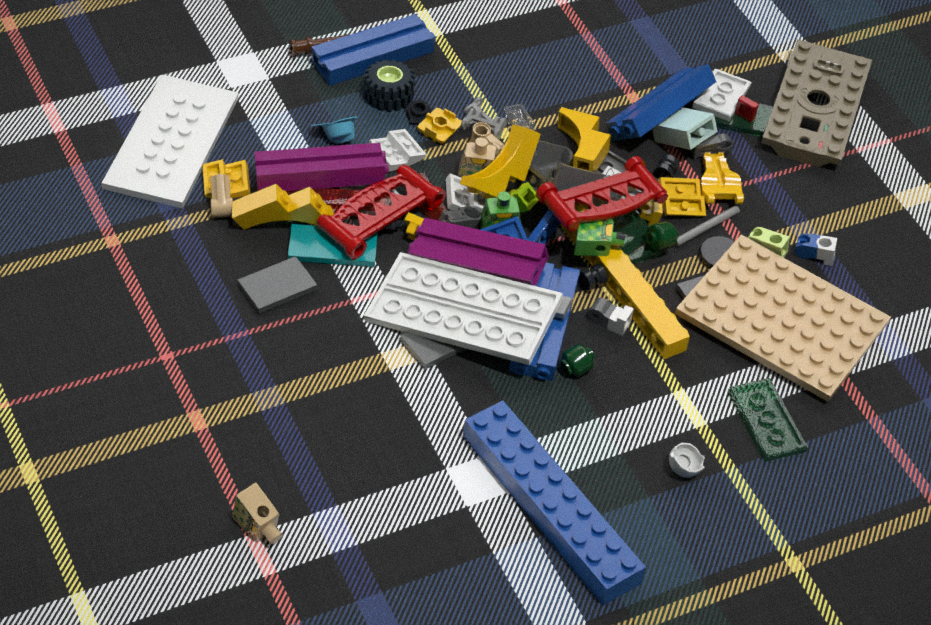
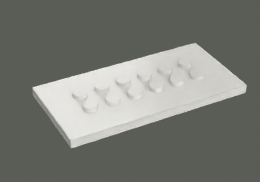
(170, 141)
(464, 308)

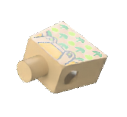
(476, 157)
(256, 514)

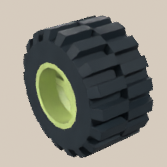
(389, 85)

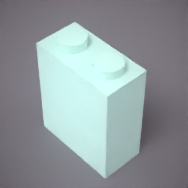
(685, 128)

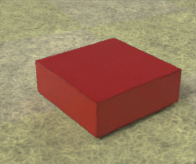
(746, 108)

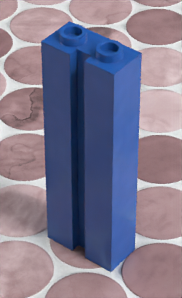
(354, 53)
(660, 103)
(547, 356)

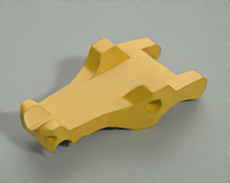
(719, 181)

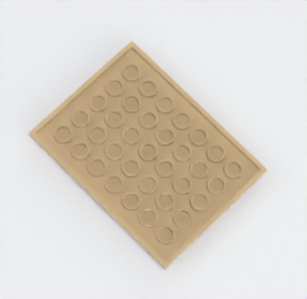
(783, 317)

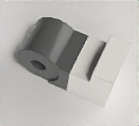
(610, 315)

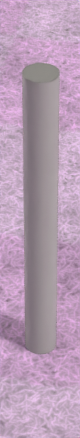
(707, 225)

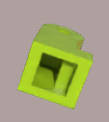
(525, 197)

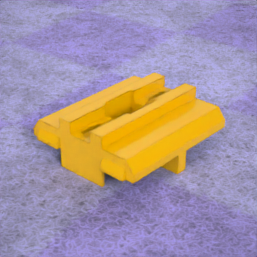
(432, 127)

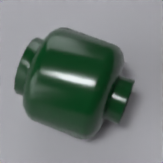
(661, 236)
(577, 360)

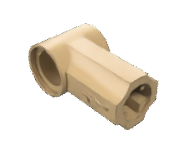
(483, 130)
(221, 201)

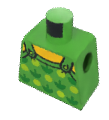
(499, 210)
(596, 238)

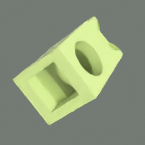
(771, 240)

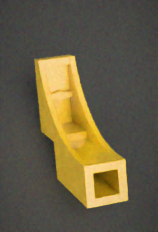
(591, 143)
(509, 165)
(276, 205)

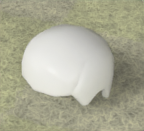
(686, 460)

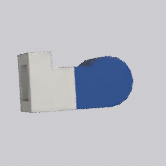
(816, 247)

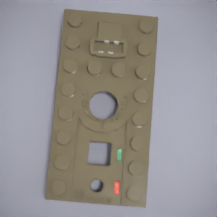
(821, 71)

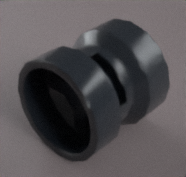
(667, 167)
(594, 277)

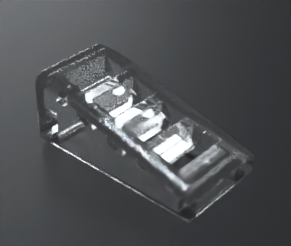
(521, 119)

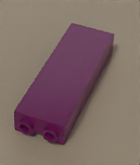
(321, 167)
(480, 251)

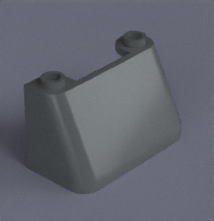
(554, 165)

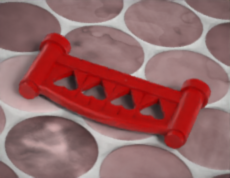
(634, 175)
(352, 236)

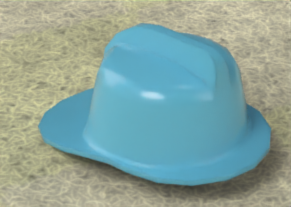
(340, 130)

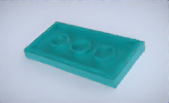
(315, 246)

